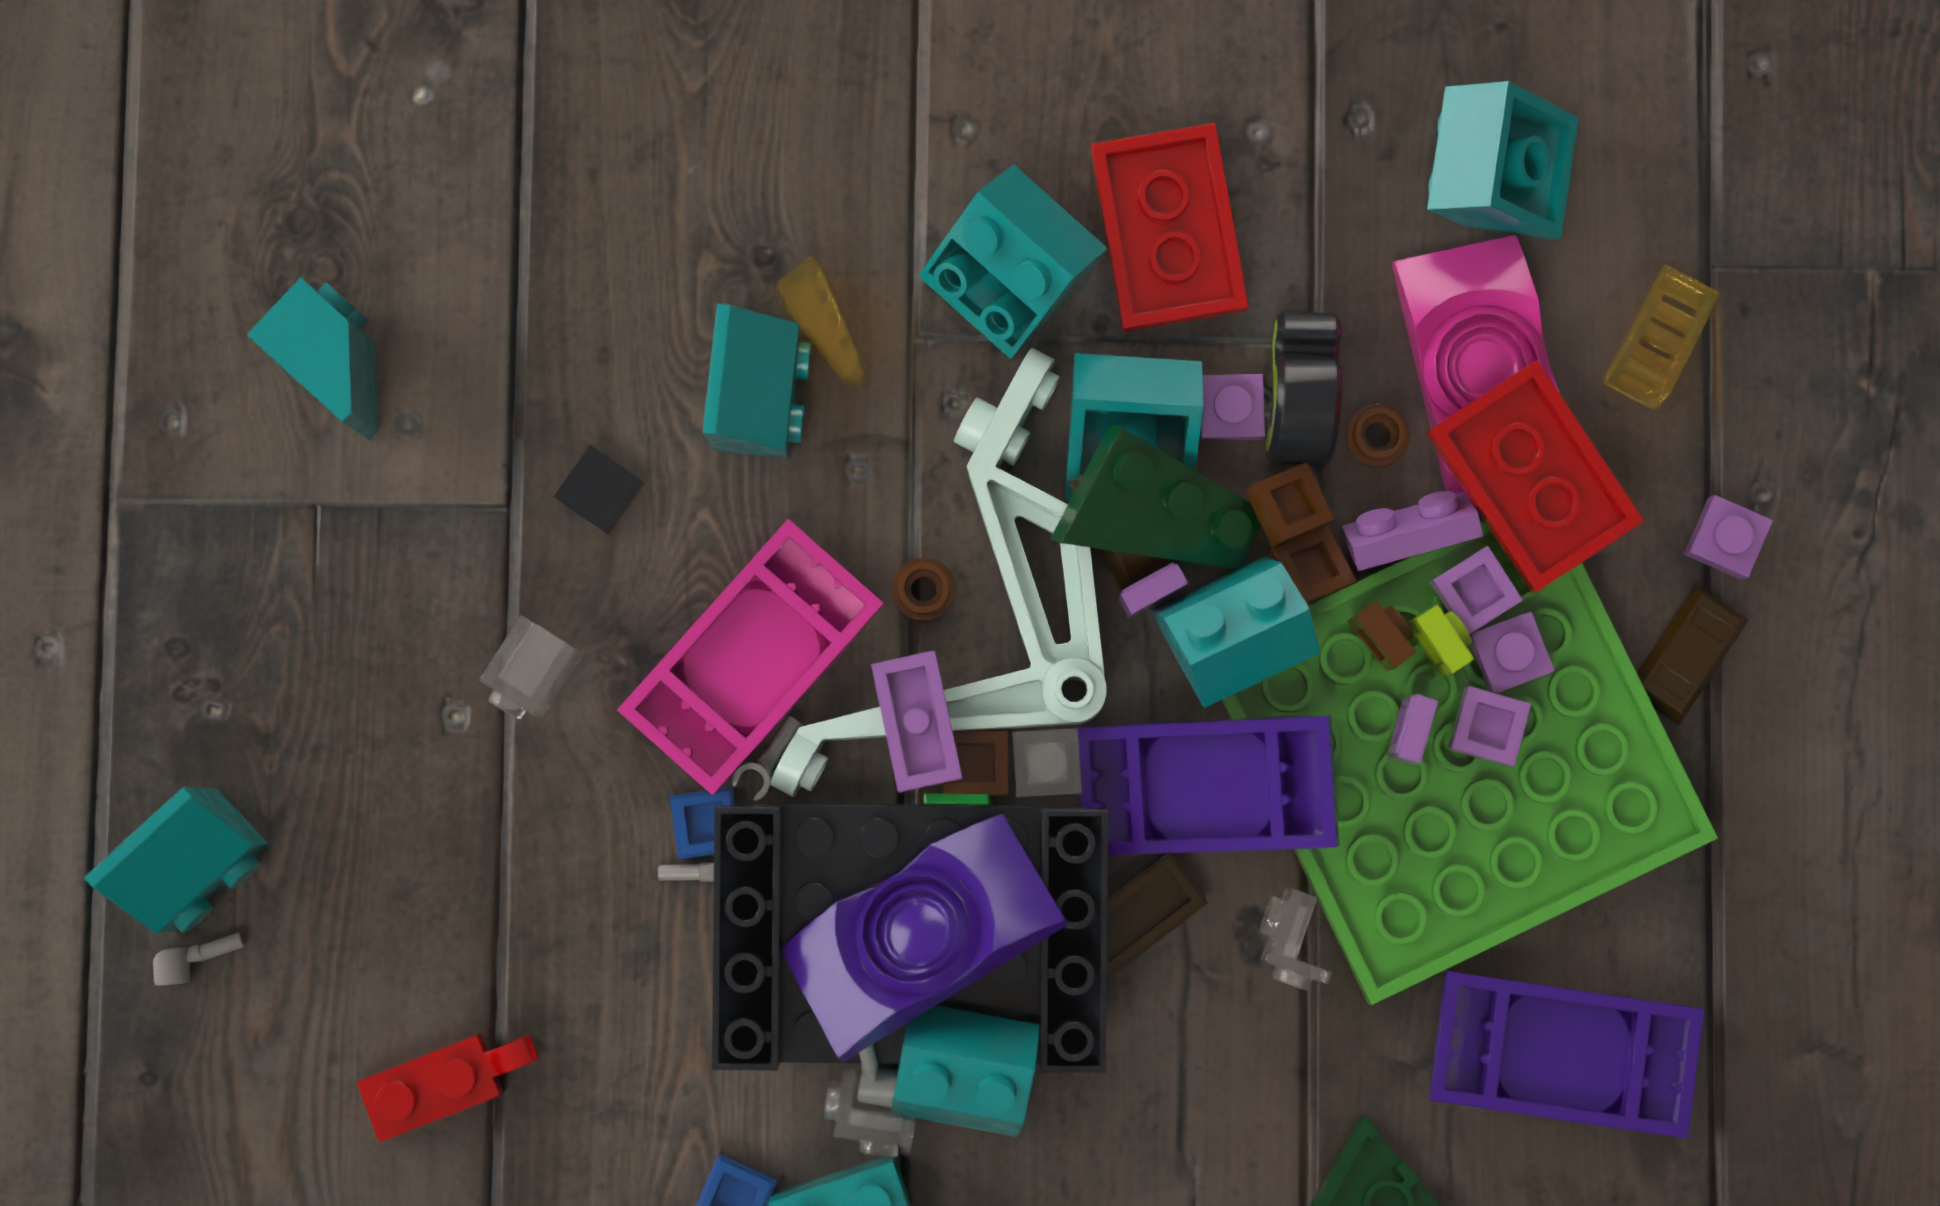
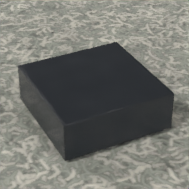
(598, 489)

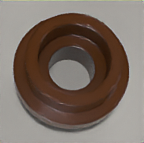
(1391, 421)
(918, 569)

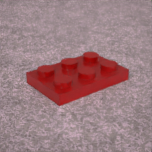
(1169, 227)
(1534, 476)

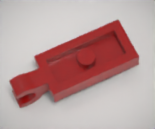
(440, 1083)

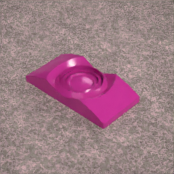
(1469, 324)
(751, 657)

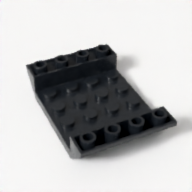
(795, 860)

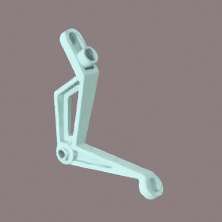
(1025, 696)

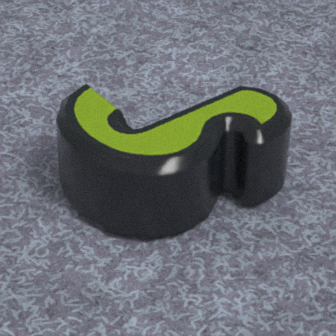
(1305, 388)

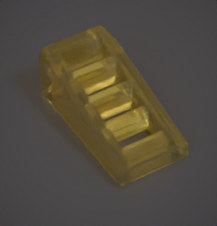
(812, 305)
(1644, 373)

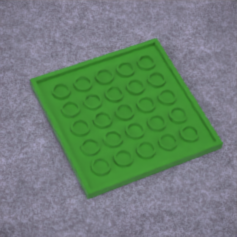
(1459, 846)

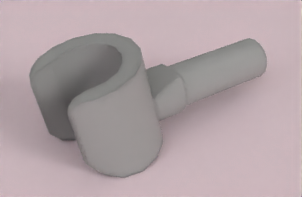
(769, 757)
(702, 872)
(173, 964)
(876, 1082)

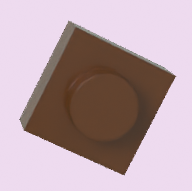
(1289, 505)
(1315, 564)
(1384, 634)
(982, 763)

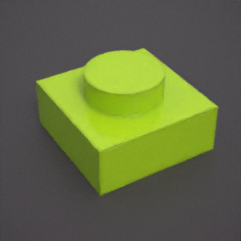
(1442, 639)

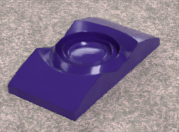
(1213, 784)
(921, 935)
(1566, 1054)

